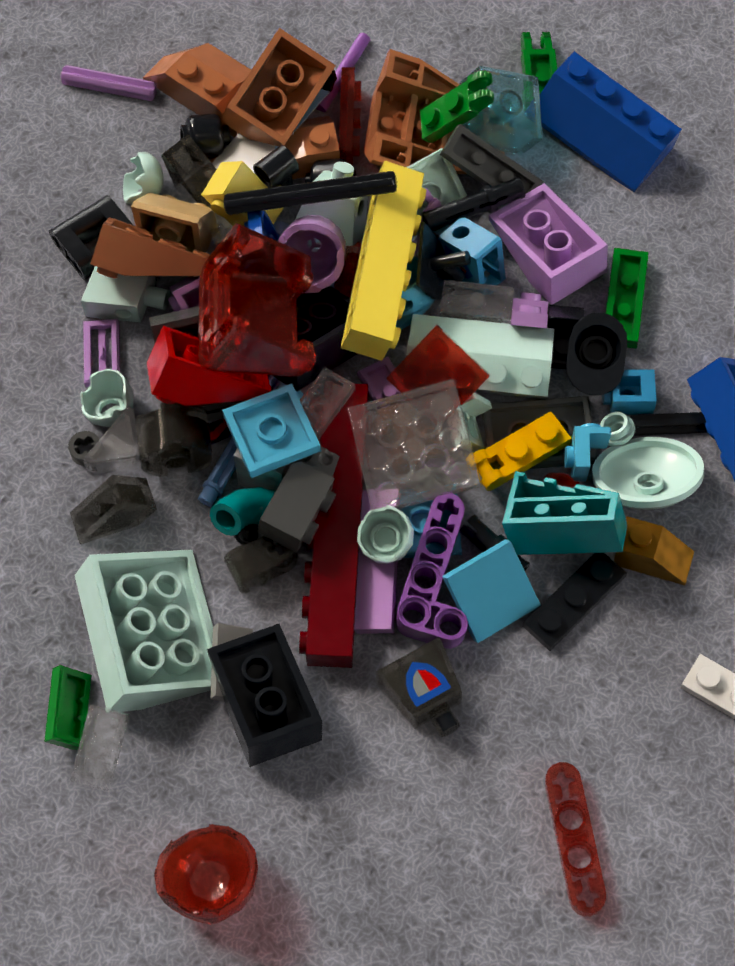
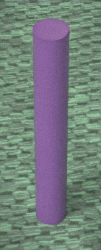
(349, 61)

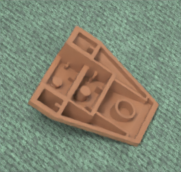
(394, 116)

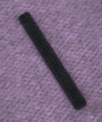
(310, 192)

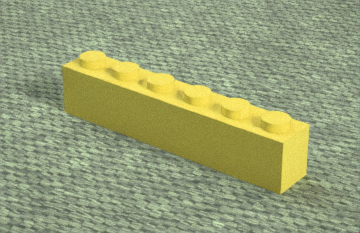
(383, 266)

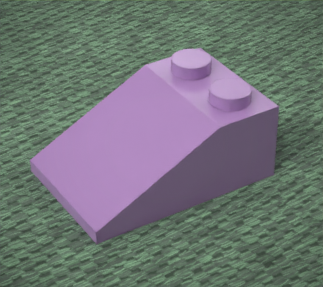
(550, 243)

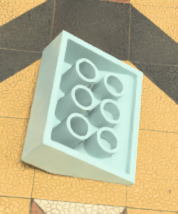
(146, 626)

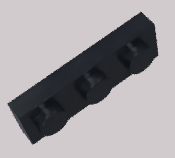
(574, 600)

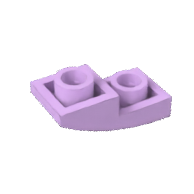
(529, 311)

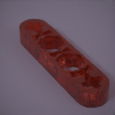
(578, 838)

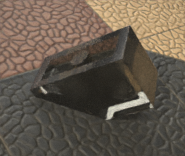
(113, 507)

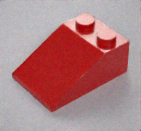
(180, 378)

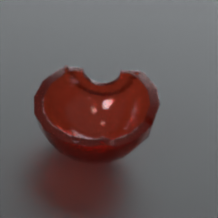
(207, 874)

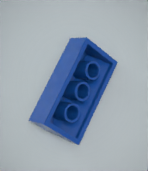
(605, 122)
(715, 395)

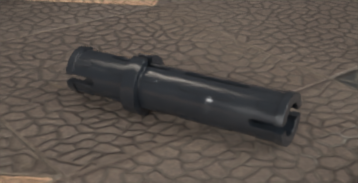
(485, 200)

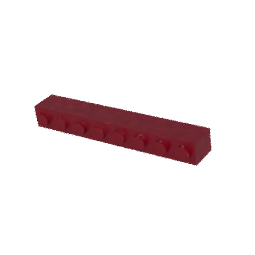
(335, 552)

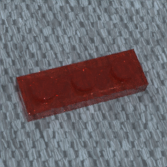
(349, 115)

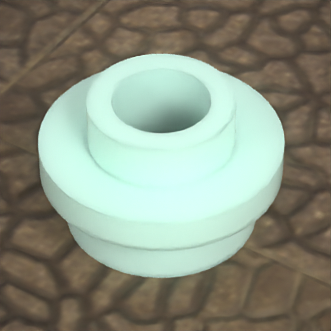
(621, 428)

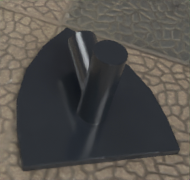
(436, 266)

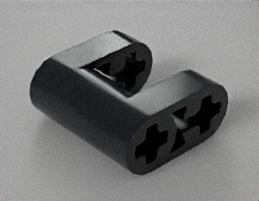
(81, 229)

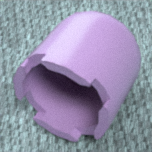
(331, 252)

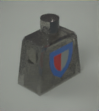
(423, 687)

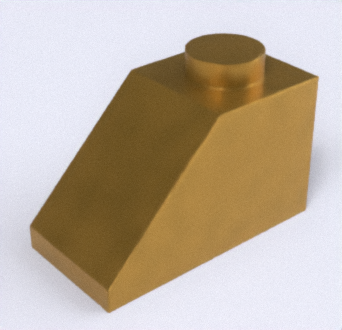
(654, 552)

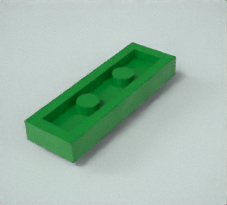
(627, 290)

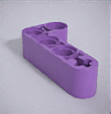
(434, 567)

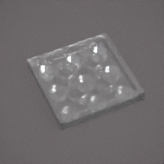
(414, 446)

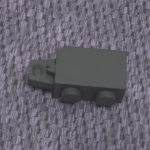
(299, 500)

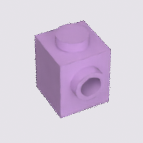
(185, 293)

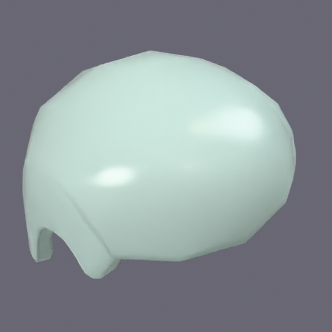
(146, 176)
(106, 388)
(385, 535)

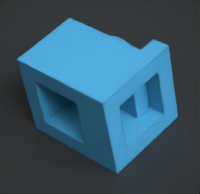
(641, 393)

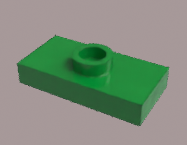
(67, 707)

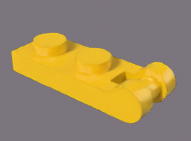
(521, 450)

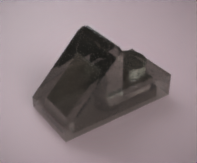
(189, 168)

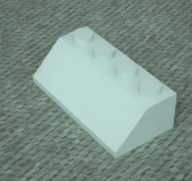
(512, 354)

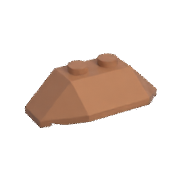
(200, 79)

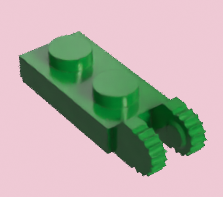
(538, 62)
(456, 106)

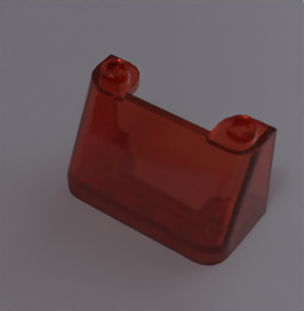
(251, 307)

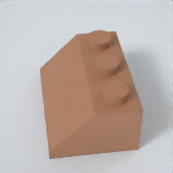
(277, 91)

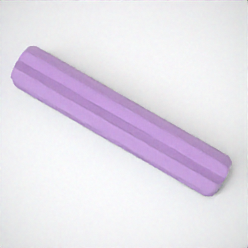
(108, 83)

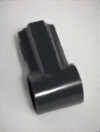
(277, 168)

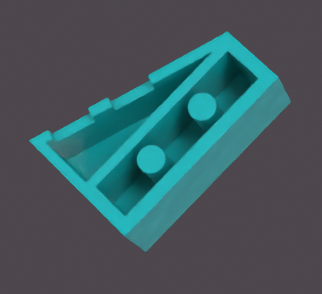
(562, 518)

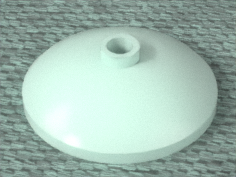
(649, 472)

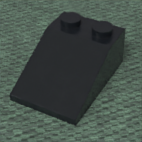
(265, 695)

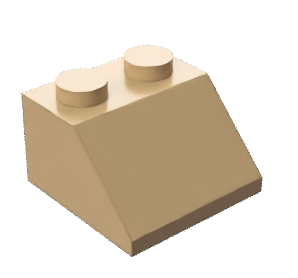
(175, 220)

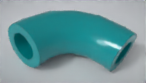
(240, 509)

